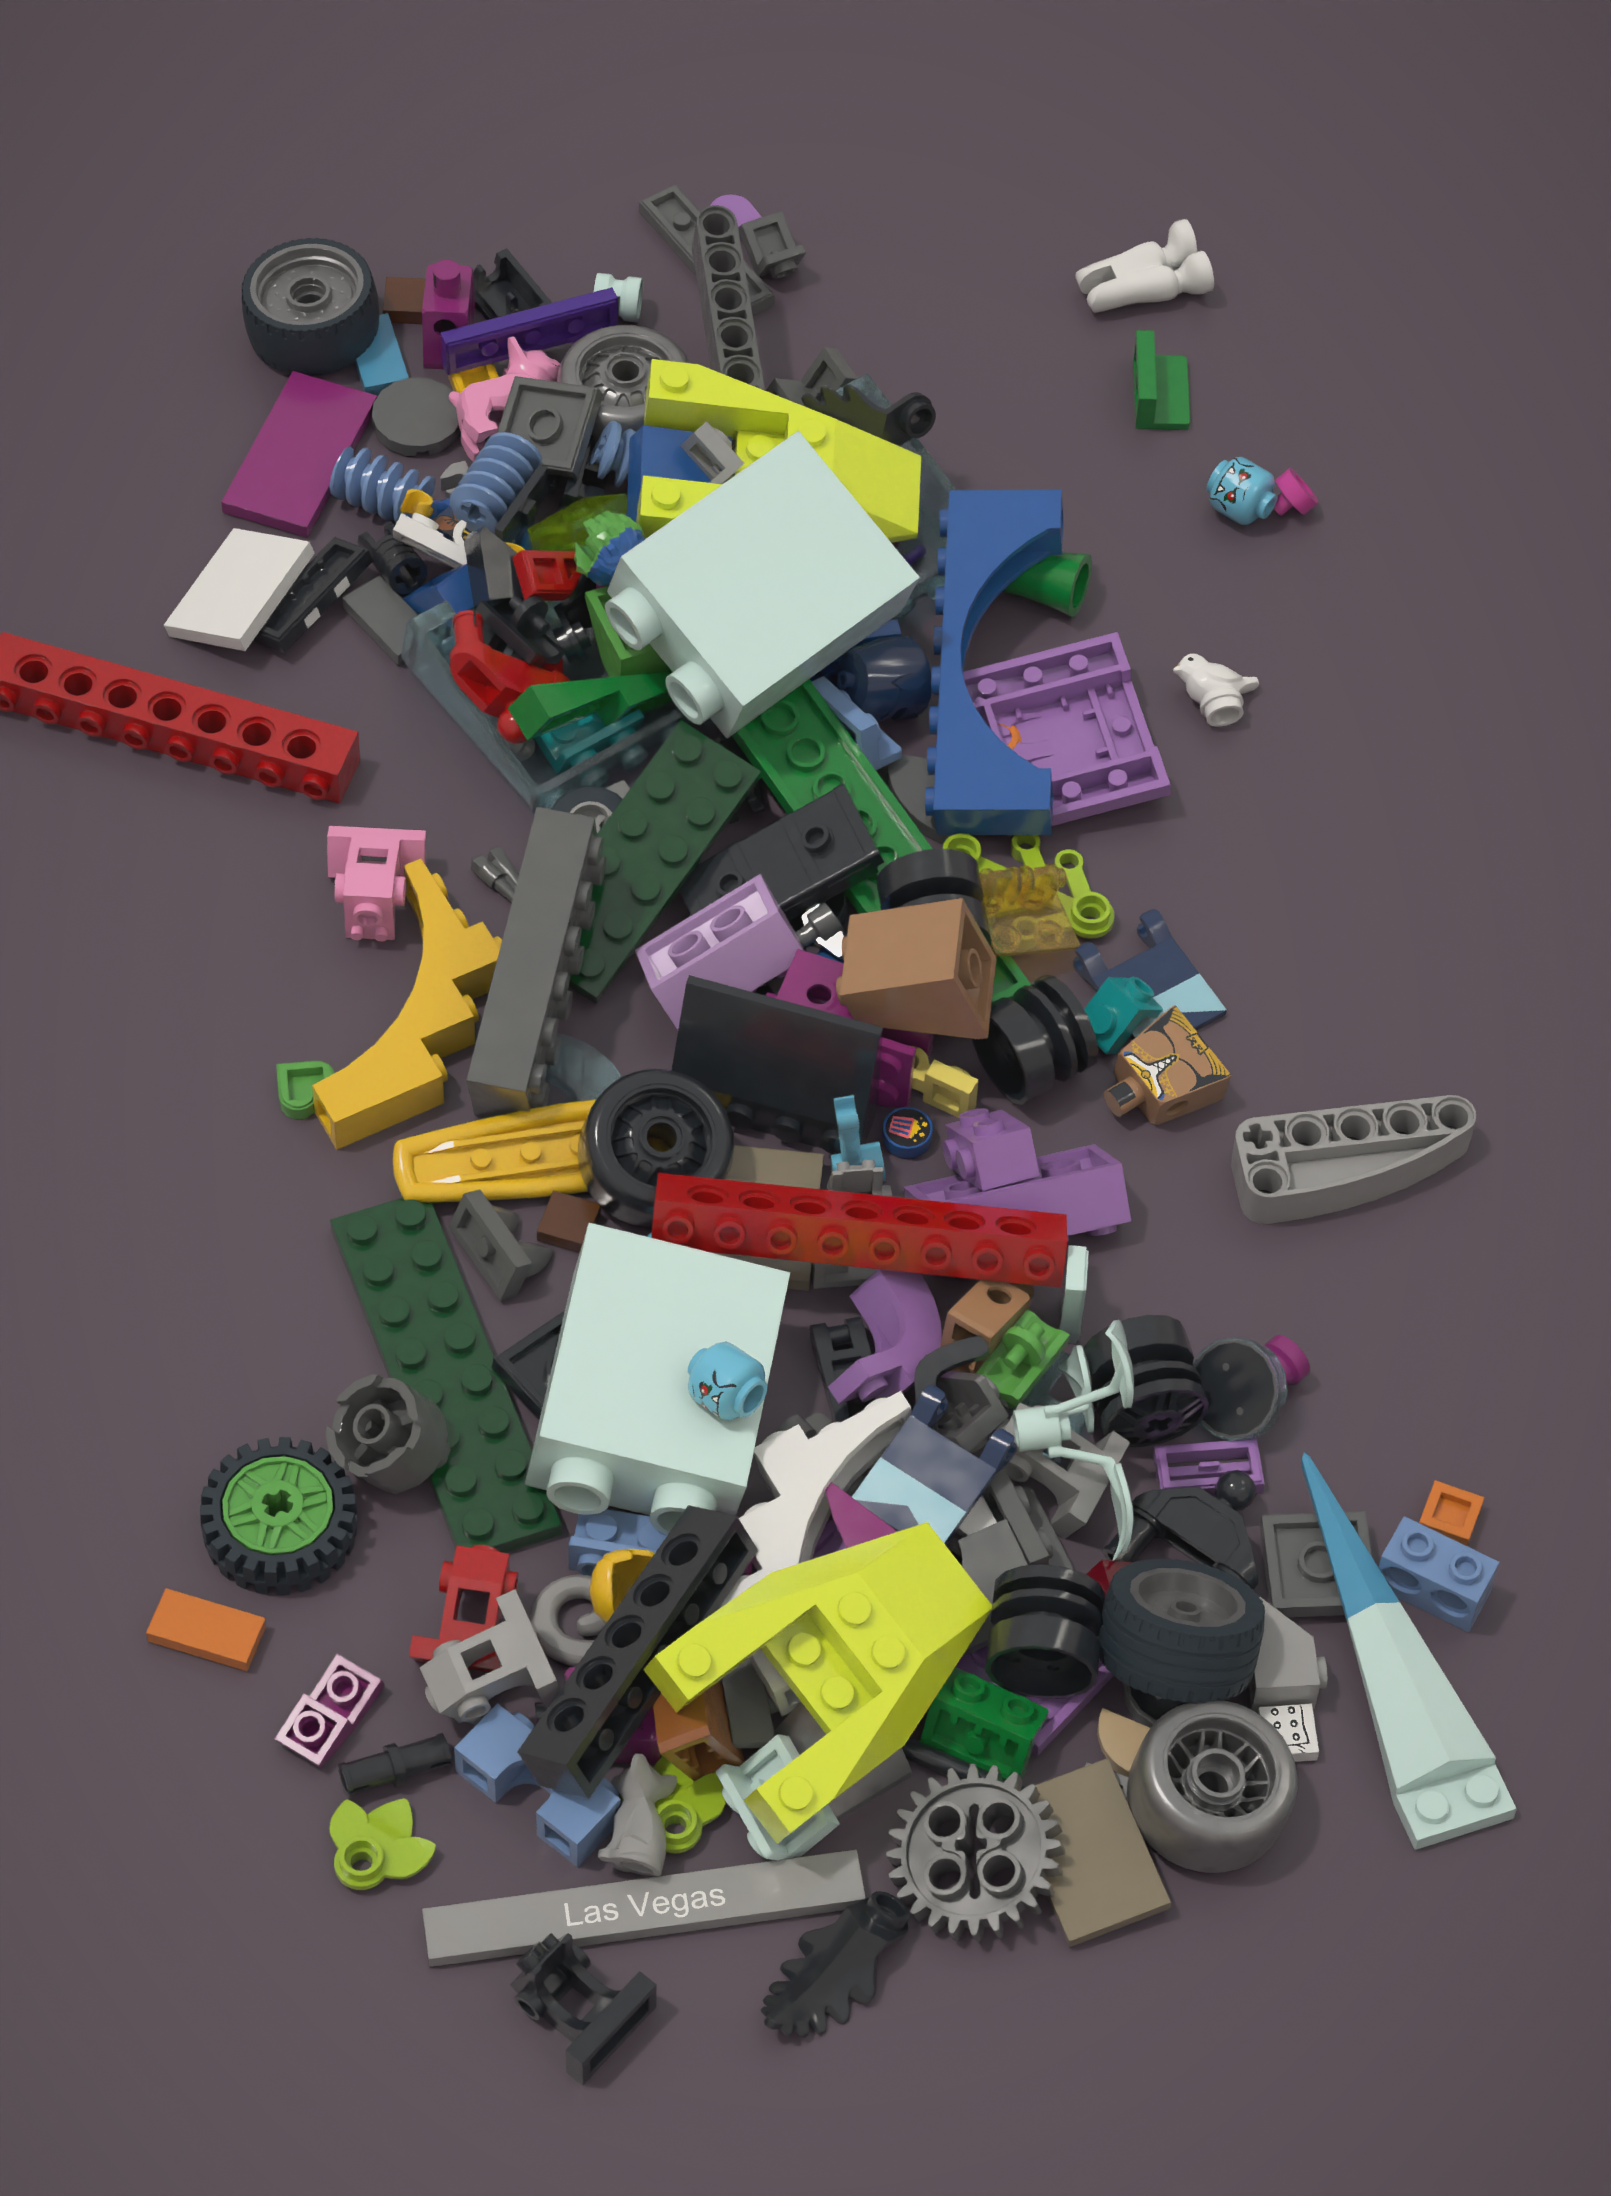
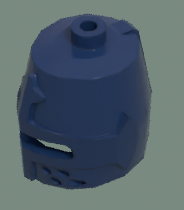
(887, 678)

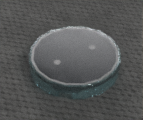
(1242, 1388)

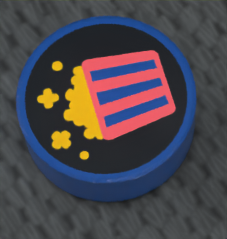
(907, 1132)

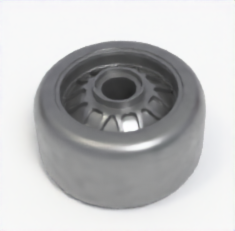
(619, 365)
(1212, 1786)

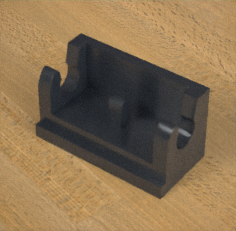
(506, 289)

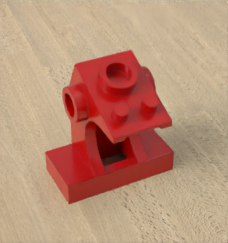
(473, 1569)

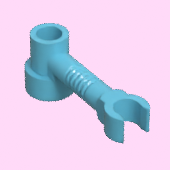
(849, 1137)

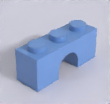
(492, 1765)

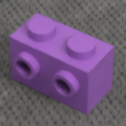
(990, 1149)

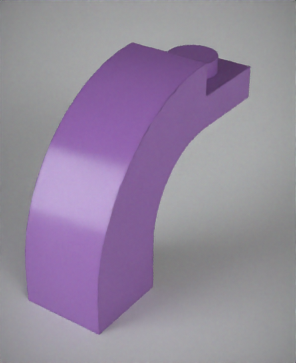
(903, 1329)

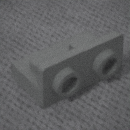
(1026, 1521)

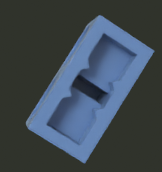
(1438, 1573)

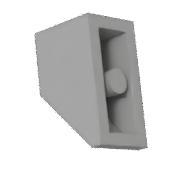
(1286, 1665)

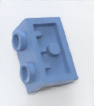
(862, 727)
(609, 1532)

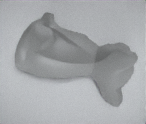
(638, 1831)

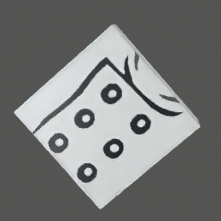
(1296, 1727)

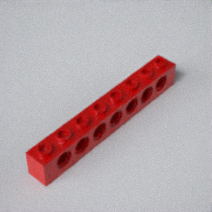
(177, 719)
(861, 1230)

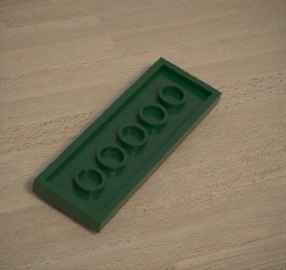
(656, 845)

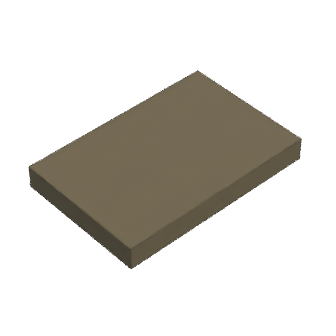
(785, 1169)
(1105, 1862)

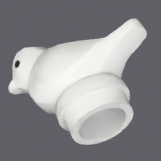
(1215, 689)

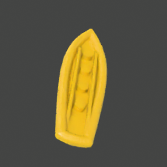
(500, 1155)

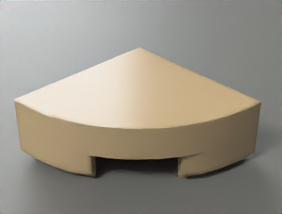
(1119, 1740)

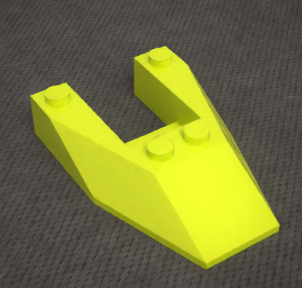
(687, 395)
(859, 1644)

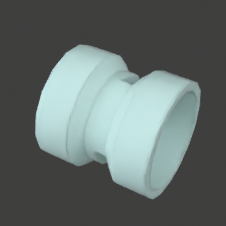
(628, 290)

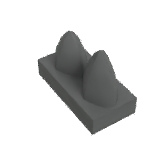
(488, 1241)

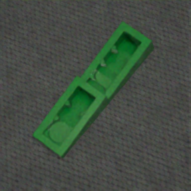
(557, 704)

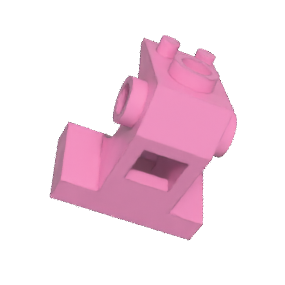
(371, 887)

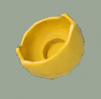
(614, 1578)

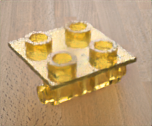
(1026, 910)

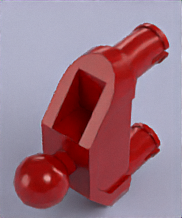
(492, 677)

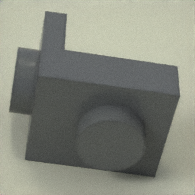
(771, 246)

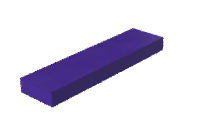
(532, 328)

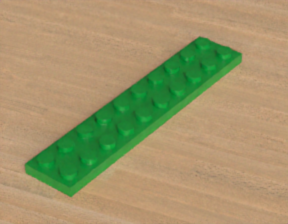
(809, 753)

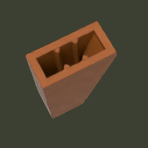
(697, 1735)

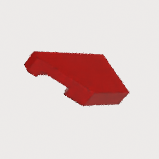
(546, 574)

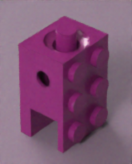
(813, 984)

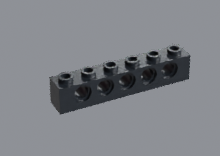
(609, 1688)

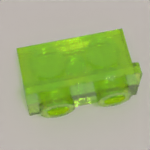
(566, 526)

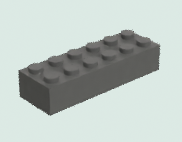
(536, 964)

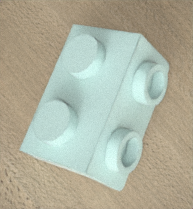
(743, 1780)

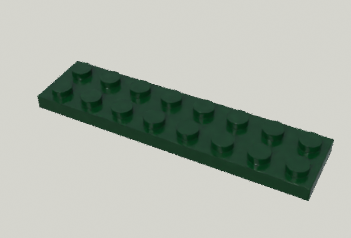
(439, 1348)

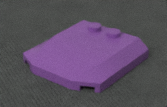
(1078, 720)

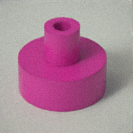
(1294, 493)

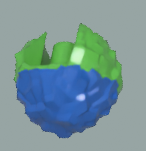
(608, 540)

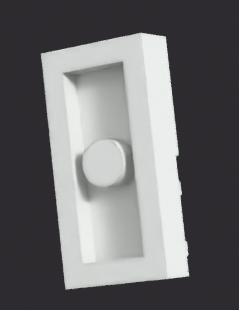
(423, 536)

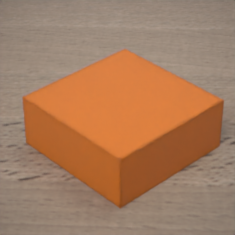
(1452, 1511)

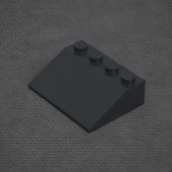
(778, 1062)

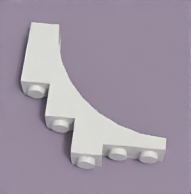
(797, 1476)

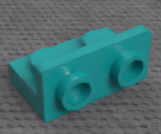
(585, 738)

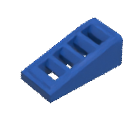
(448, 586)

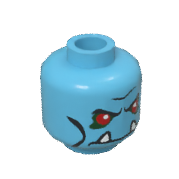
(1242, 490)
(727, 1381)

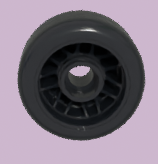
(657, 1103)

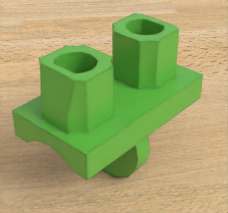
(1023, 1357)

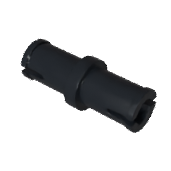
(395, 1765)

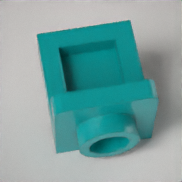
(1119, 1009)

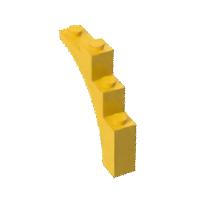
(405, 1067)

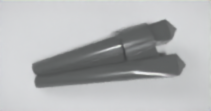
(496, 871)

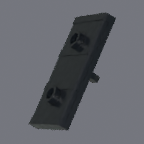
(800, 856)

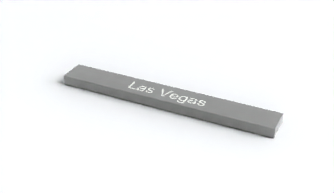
(644, 1907)

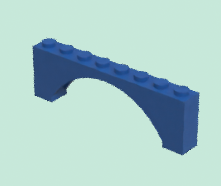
(978, 778)

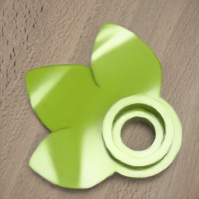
(690, 1805)
(379, 1838)

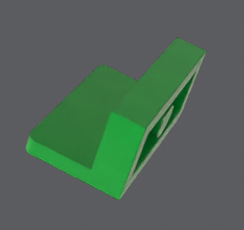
(1159, 386)

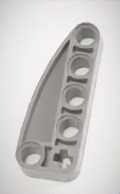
(1339, 1170)

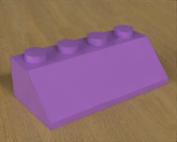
(1072, 1182)

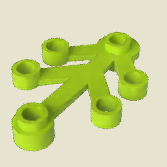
(1080, 905)

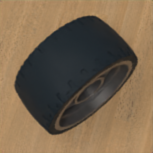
(310, 306)

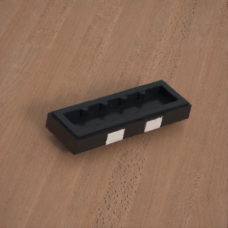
(314, 593)

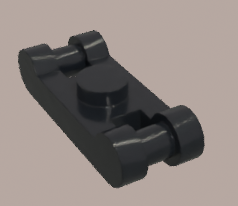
(835, 1363)

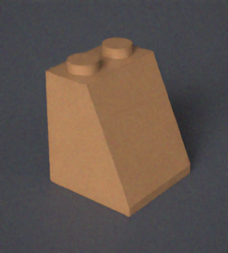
(919, 970)

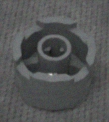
(388, 1434)

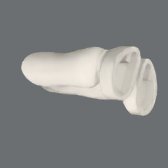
(1148, 272)

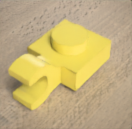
(944, 1085)

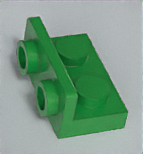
(983, 1723)

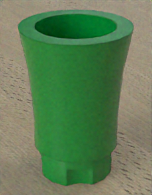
(1056, 582)

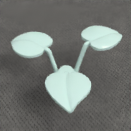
(1050, 1424)

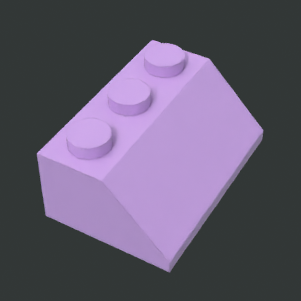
(731, 942)

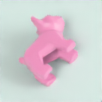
(483, 403)

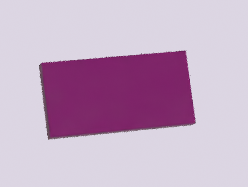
(294, 454)

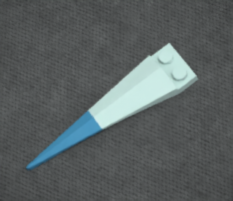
(1430, 1747)

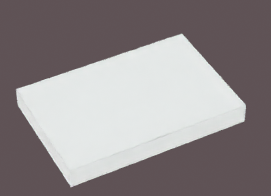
(239, 589)

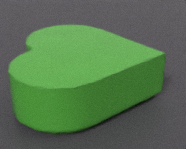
(296, 1084)

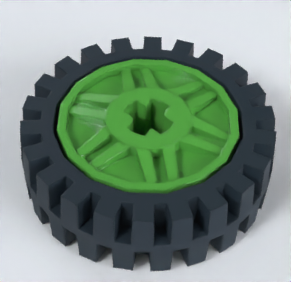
(278, 1516)

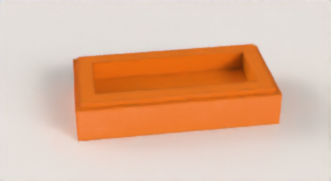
(206, 1629)

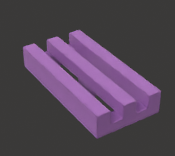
(1206, 1473)

